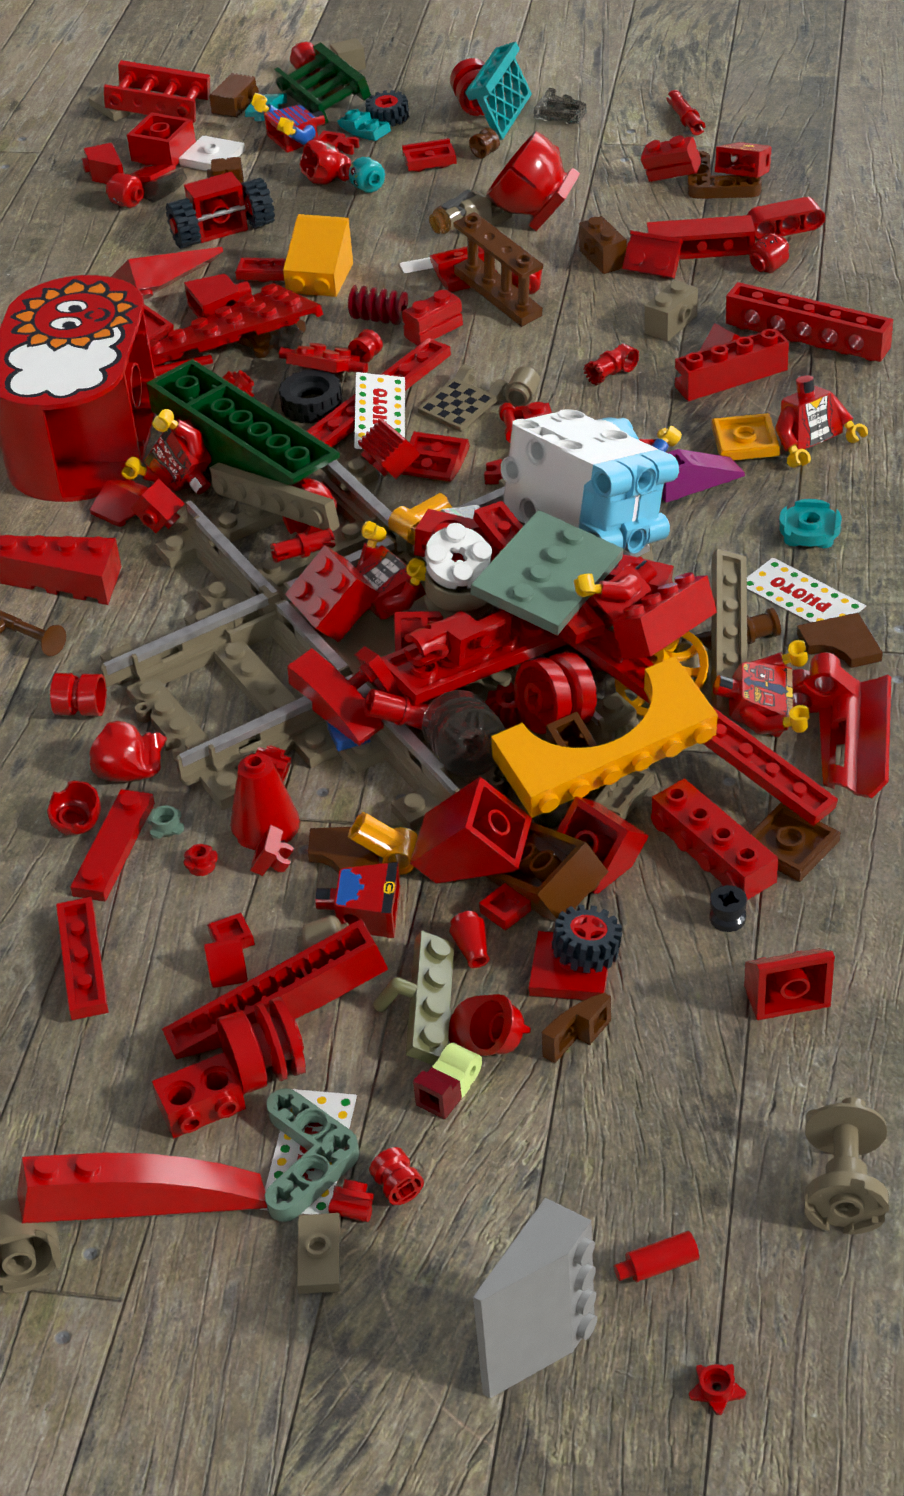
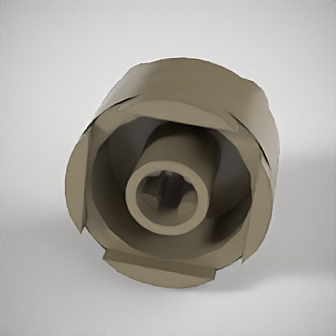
(26, 1250)

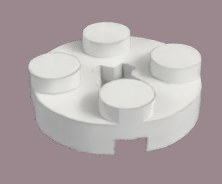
(456, 540)

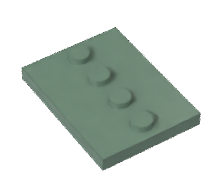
(538, 571)

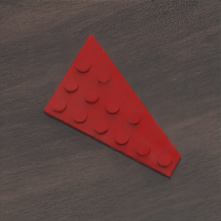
(260, 312)

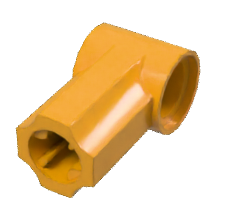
(405, 520)
(388, 843)

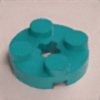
(821, 533)

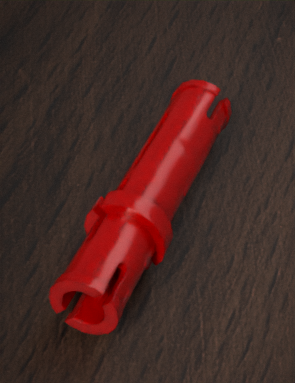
(688, 116)

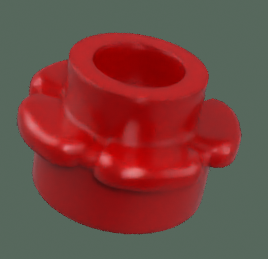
(200, 859)

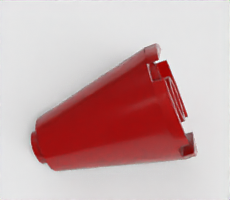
(261, 802)

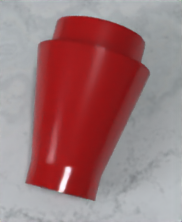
(470, 936)

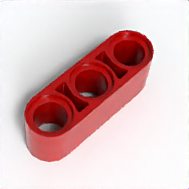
(787, 217)

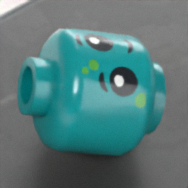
(366, 174)

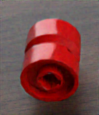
(76, 694)

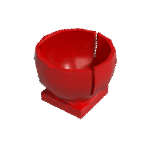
(533, 181)

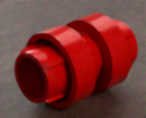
(460, 80)

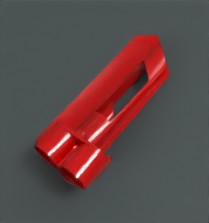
(848, 715)

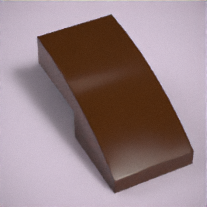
(579, 1022)

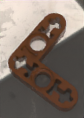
(705, 186)

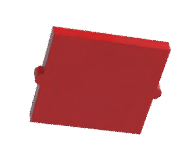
(150, 173)

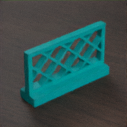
(500, 64)

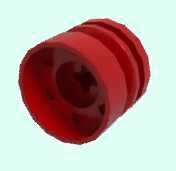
(262, 1044)

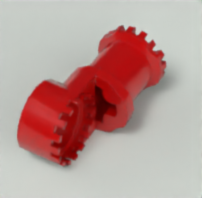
(611, 363)

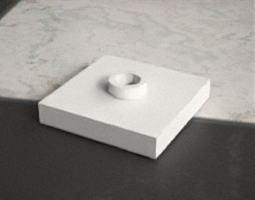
(209, 148)

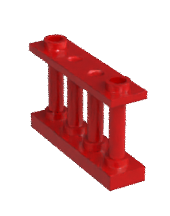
(157, 79)

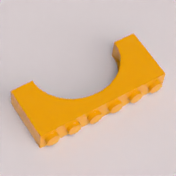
(554, 774)

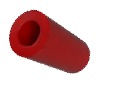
(658, 1257)

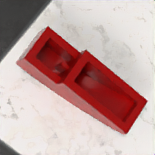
(332, 696)

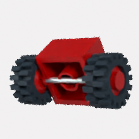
(218, 209)

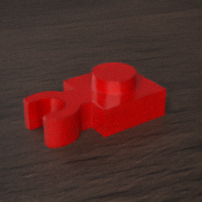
(340, 141)

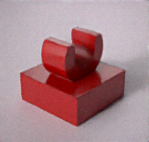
(271, 852)

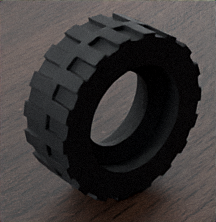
(307, 383)

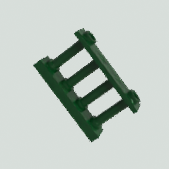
(332, 67)

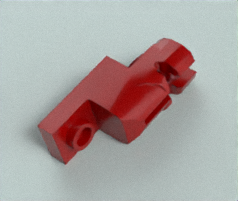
(458, 638)

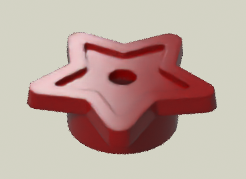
(721, 1376)

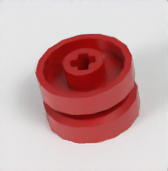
(554, 689)

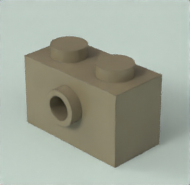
(671, 310)

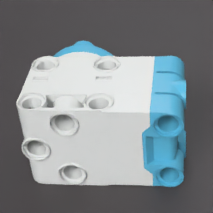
(589, 477)

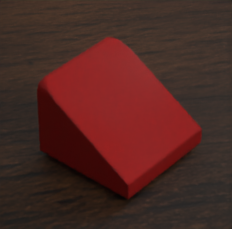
(226, 962)

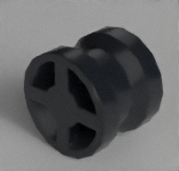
(728, 908)

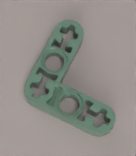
(319, 1153)

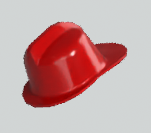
(487, 1025)

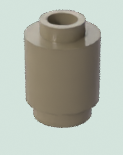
(522, 386)

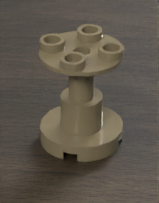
(845, 1192)

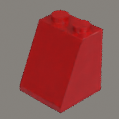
(471, 835)

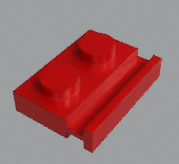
(429, 155)
(652, 254)

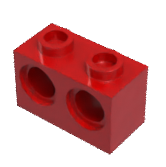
(199, 1095)

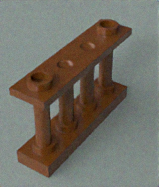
(489, 283)

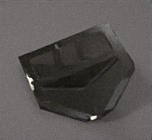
(163, 185)

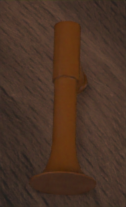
(51, 640)

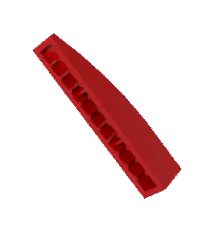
(301, 981)
(131, 1186)

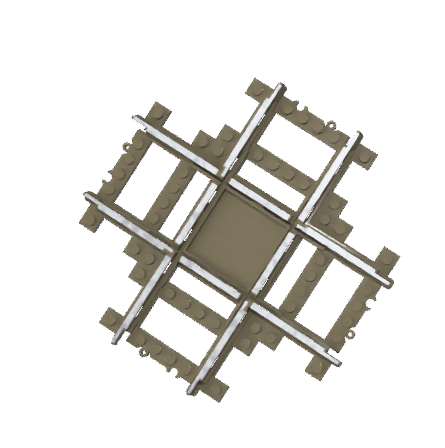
(242, 618)

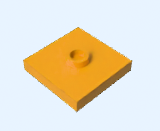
(746, 436)

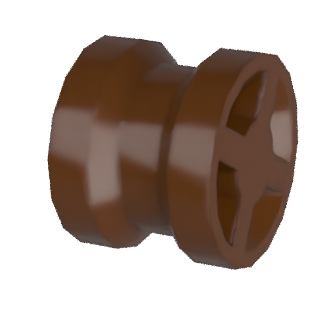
(484, 143)

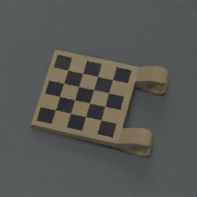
(460, 402)

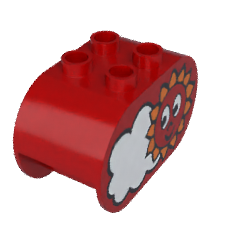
(74, 386)

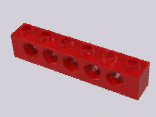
(810, 321)

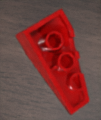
(159, 271)

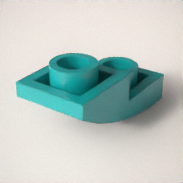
(272, 99)
(363, 126)

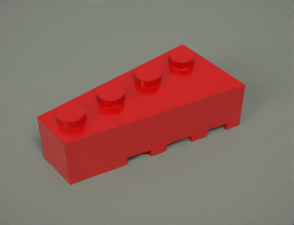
(61, 564)

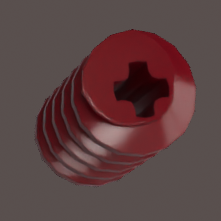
(377, 306)

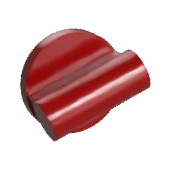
(352, 1201)

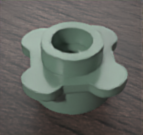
(165, 822)

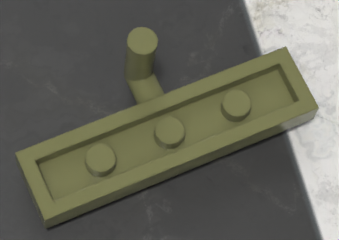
(428, 997)

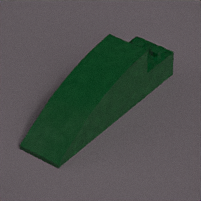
(237, 426)

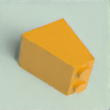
(318, 255)

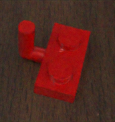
(374, 670)

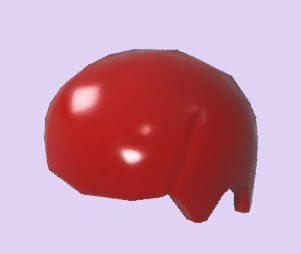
(74, 808)

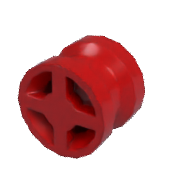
(366, 345)

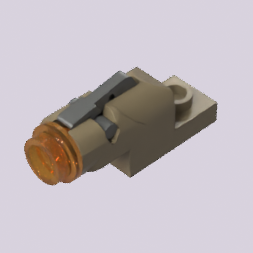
(462, 205)

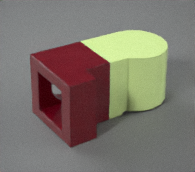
(447, 1080)

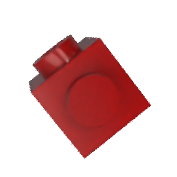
(158, 507)

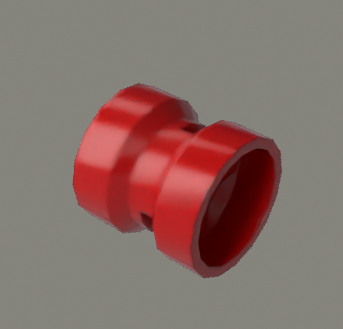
(398, 1179)

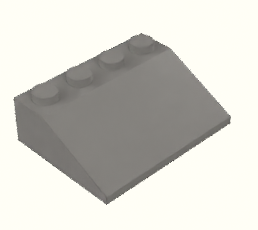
(536, 1298)

